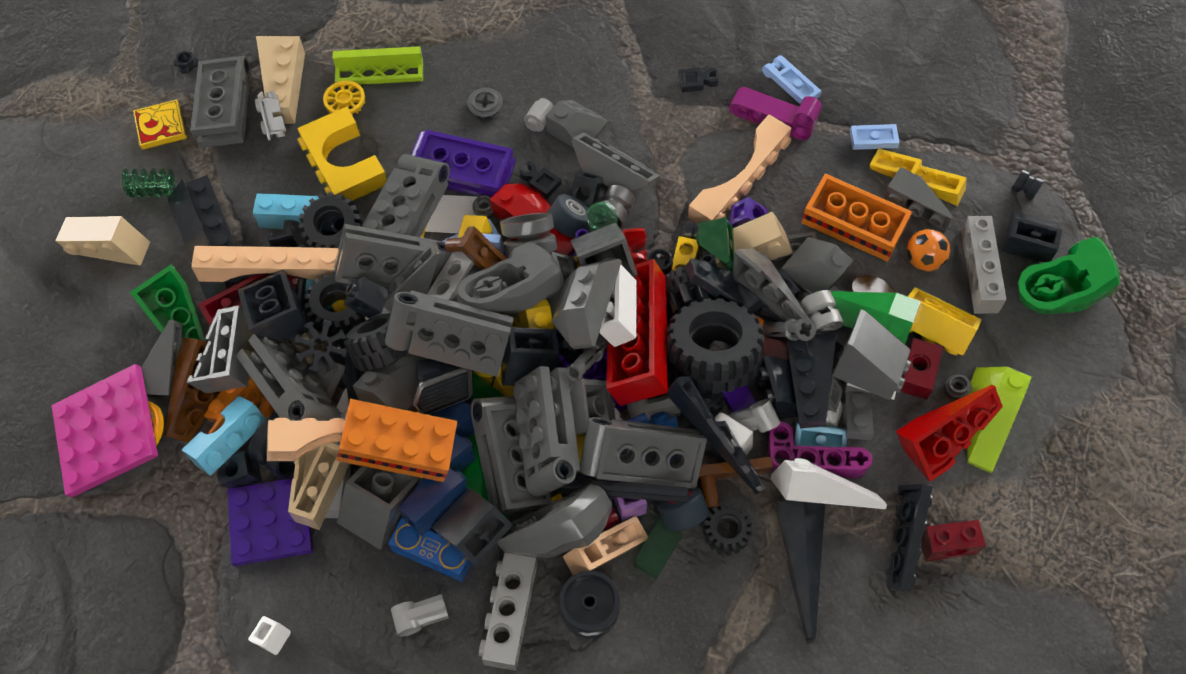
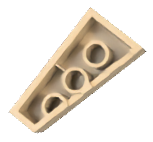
(282, 71)

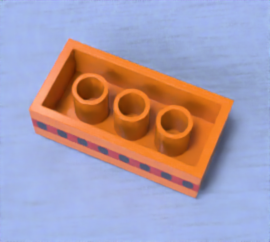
(856, 217)
(397, 440)

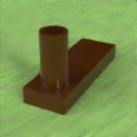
(476, 248)
(713, 472)

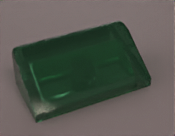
(657, 550)

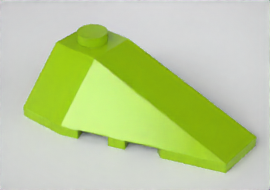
(1011, 390)

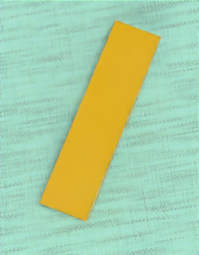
(944, 185)

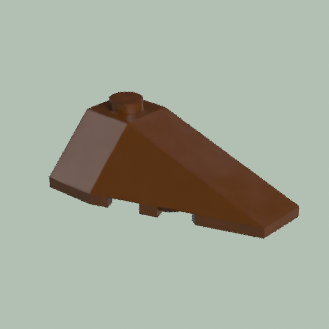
(186, 402)

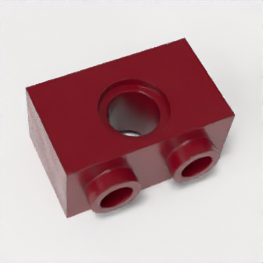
(927, 357)
(952, 540)

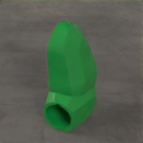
(1072, 280)

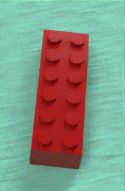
(640, 365)

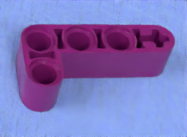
(757, 106)
(818, 455)

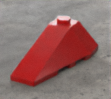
(520, 200)
(941, 434)

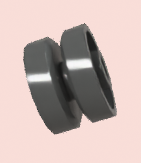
(528, 228)

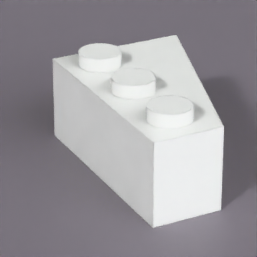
(620, 316)

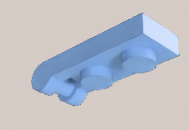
(790, 79)

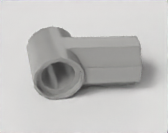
(653, 406)
(759, 416)
(411, 616)

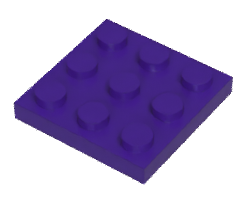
(262, 525)

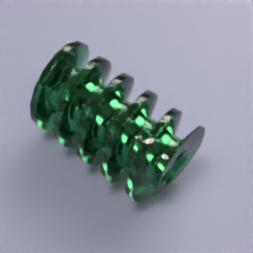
(146, 184)
(601, 215)

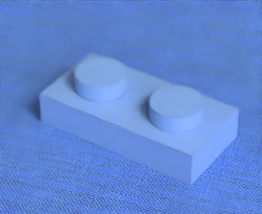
(874, 136)

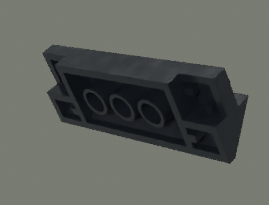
(202, 224)

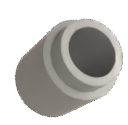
(535, 118)

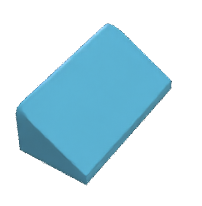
(820, 436)

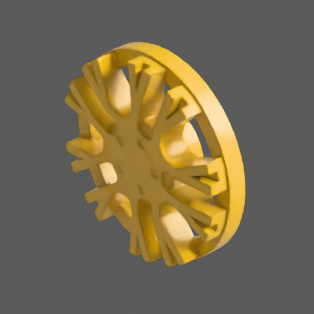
(344, 97)

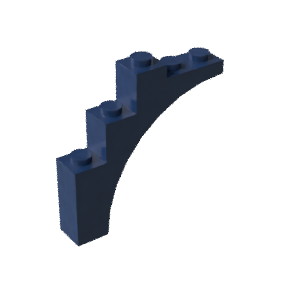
(435, 497)

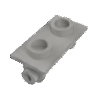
(267, 106)

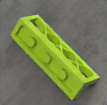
(379, 61)

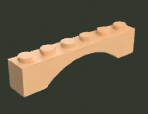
(717, 201)
(227, 262)
(292, 439)

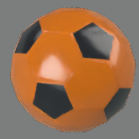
(928, 250)

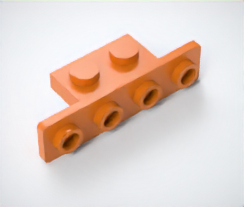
(250, 393)

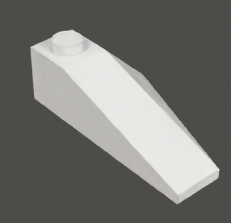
(809, 483)

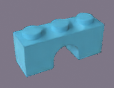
(273, 209)
(213, 449)

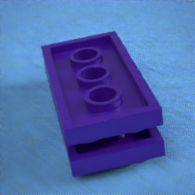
(474, 165)

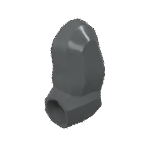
(513, 283)
(559, 525)

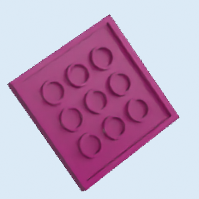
(104, 431)

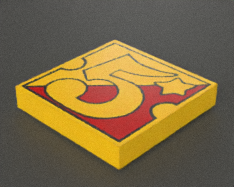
(159, 124)

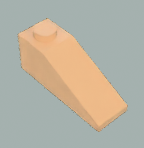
(607, 546)

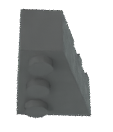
(218, 364)

